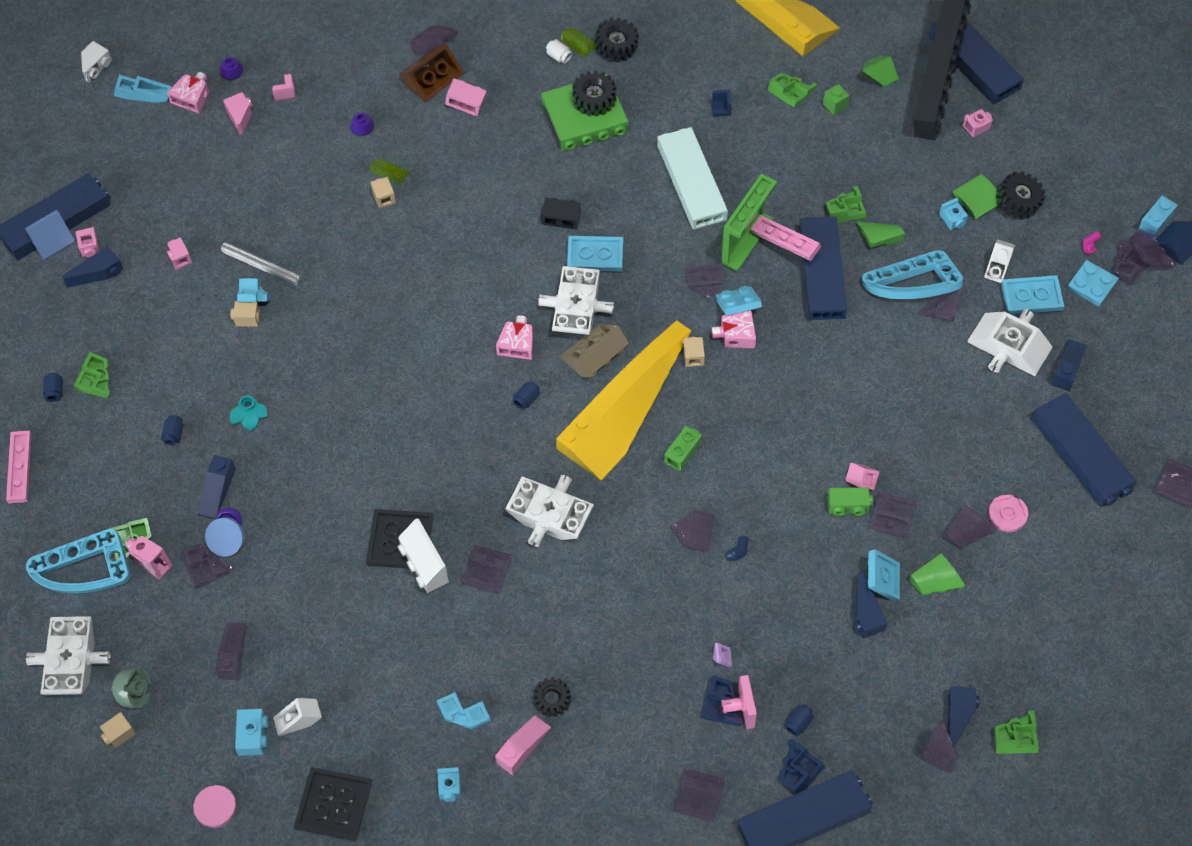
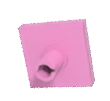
(744, 702)

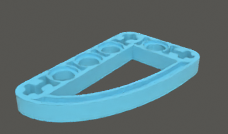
(937, 260)
(83, 553)

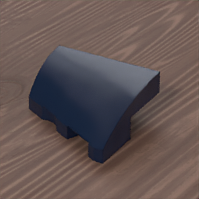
(718, 690)
(794, 775)

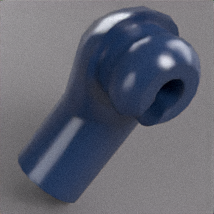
(739, 551)

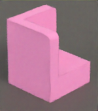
(285, 90)
(862, 476)

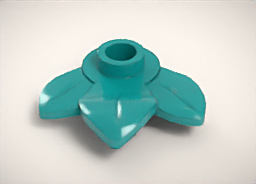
(248, 415)

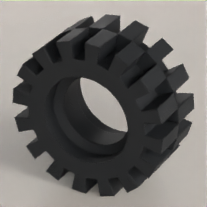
(552, 685)

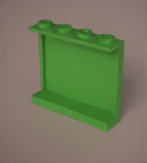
(578, 128)
(737, 235)

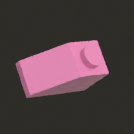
(239, 110)

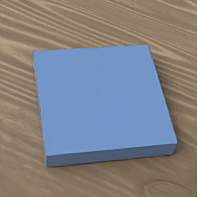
(50, 234)

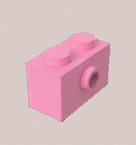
(465, 97)

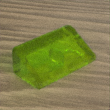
(577, 41)
(386, 169)

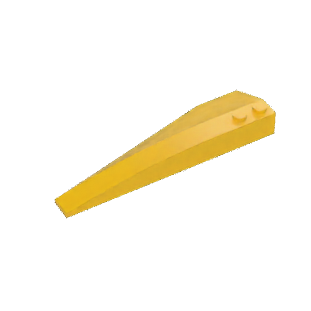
(793, 22)
(612, 419)

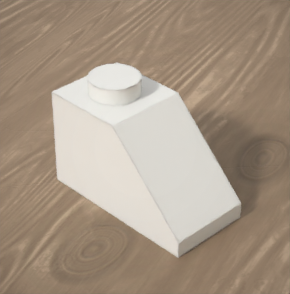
(297, 716)

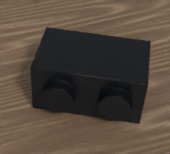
(561, 213)

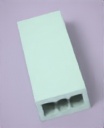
(692, 178)

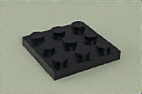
(385, 535)
(333, 804)

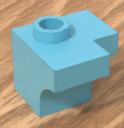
(251, 290)

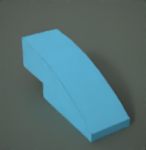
(141, 89)

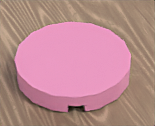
(1008, 513)
(214, 806)

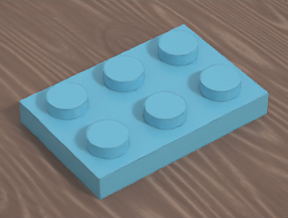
(595, 253)
(1033, 294)

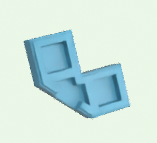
(469, 717)

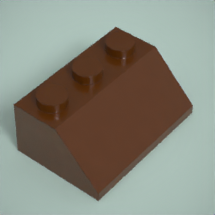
(432, 72)

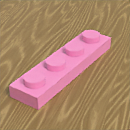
(785, 238)
(19, 467)

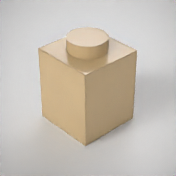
(383, 192)
(245, 313)
(693, 351)
(116, 731)

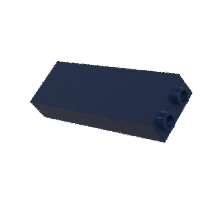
(985, 66)
(73, 202)
(824, 272)
(1084, 450)
(807, 813)

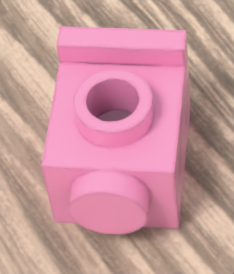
(977, 122)
(89, 245)
(178, 253)

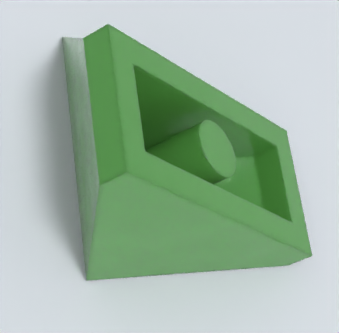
(881, 69)

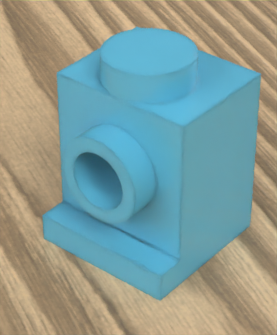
(953, 214)
(449, 775)

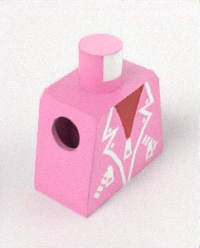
(190, 92)
(736, 330)
(516, 339)
(149, 556)

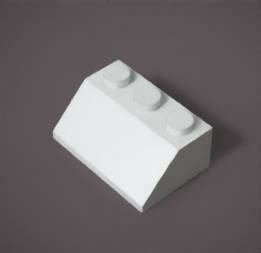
(422, 557)

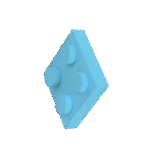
(1092, 283)
(738, 300)
(884, 575)

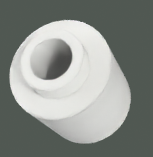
(559, 51)

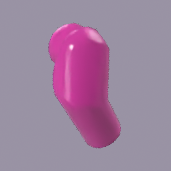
(1088, 242)

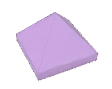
(722, 655)

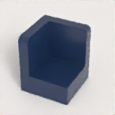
(721, 103)

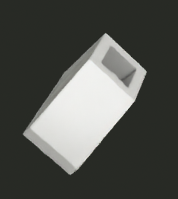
(94, 60)
(999, 261)

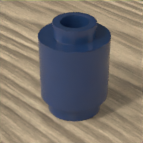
(53, 387)
(526, 395)
(172, 430)
(799, 720)

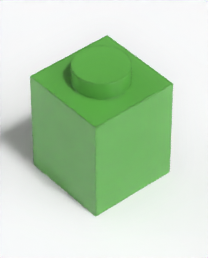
(836, 99)

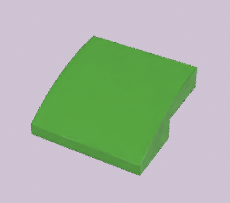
(977, 196)

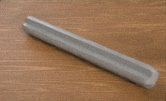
(261, 263)

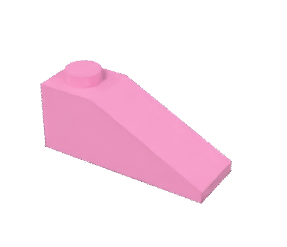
(521, 745)

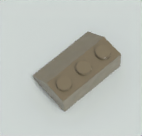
(595, 349)

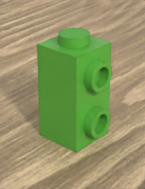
(683, 448)
(849, 501)

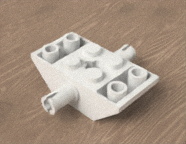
(576, 301)
(1011, 341)
(534, 500)
(68, 656)

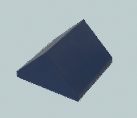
(1177, 241)

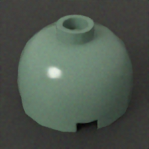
(130, 685)

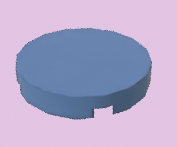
(224, 537)

